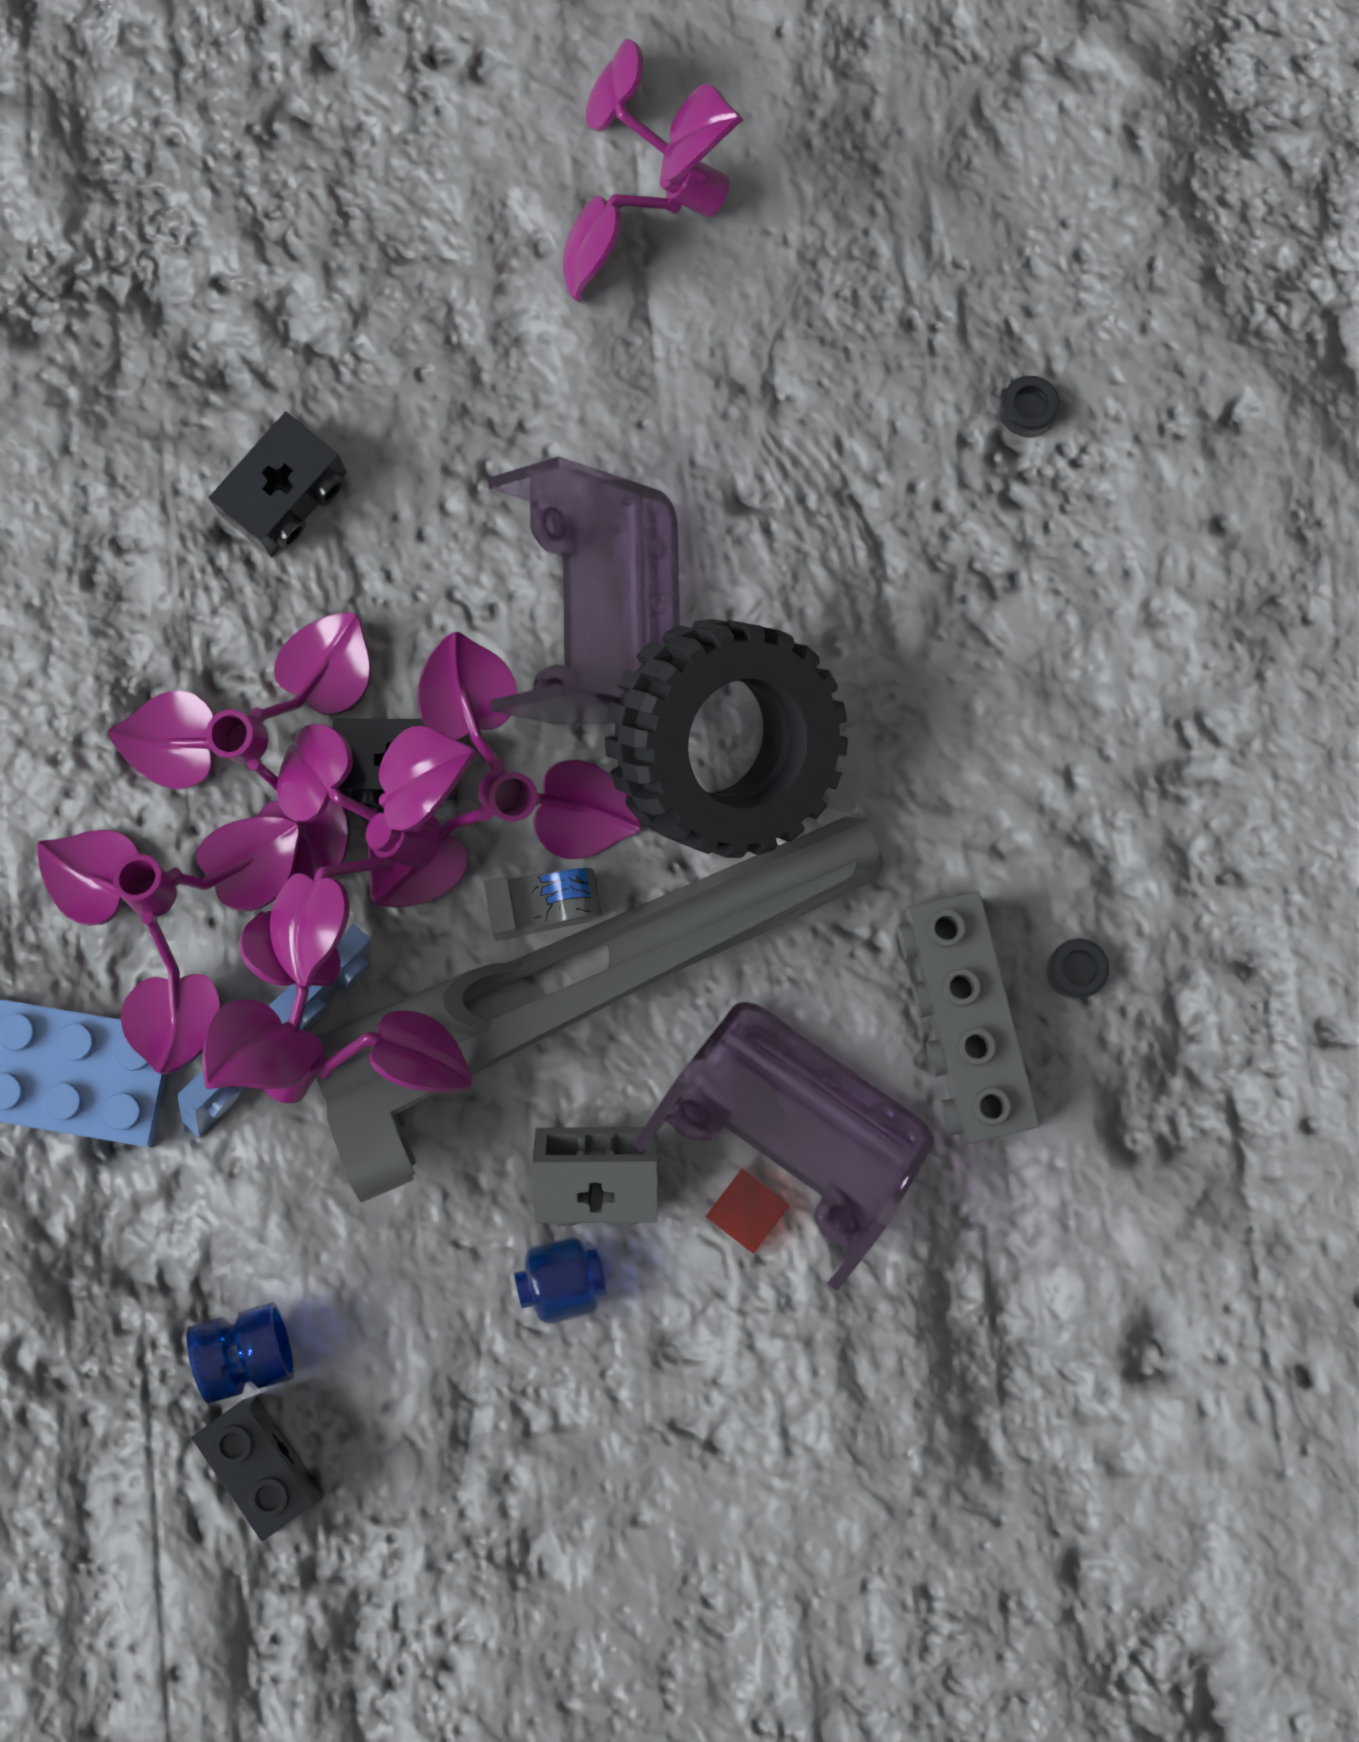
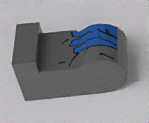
(541, 902)

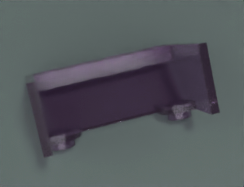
(616, 582)
(804, 1116)

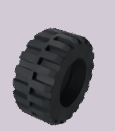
(795, 752)

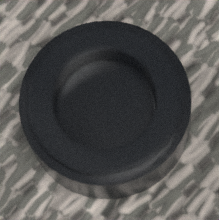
(1029, 406)
(1078, 969)

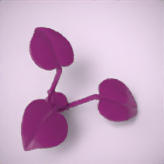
(688, 182)
(175, 731)
(416, 778)
(579, 804)
(99, 868)
(255, 1050)

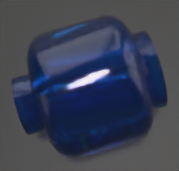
(561, 1280)

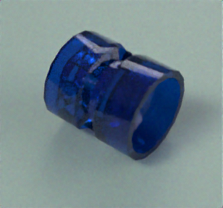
(261, 1347)

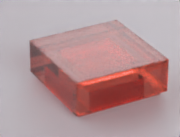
(747, 1211)

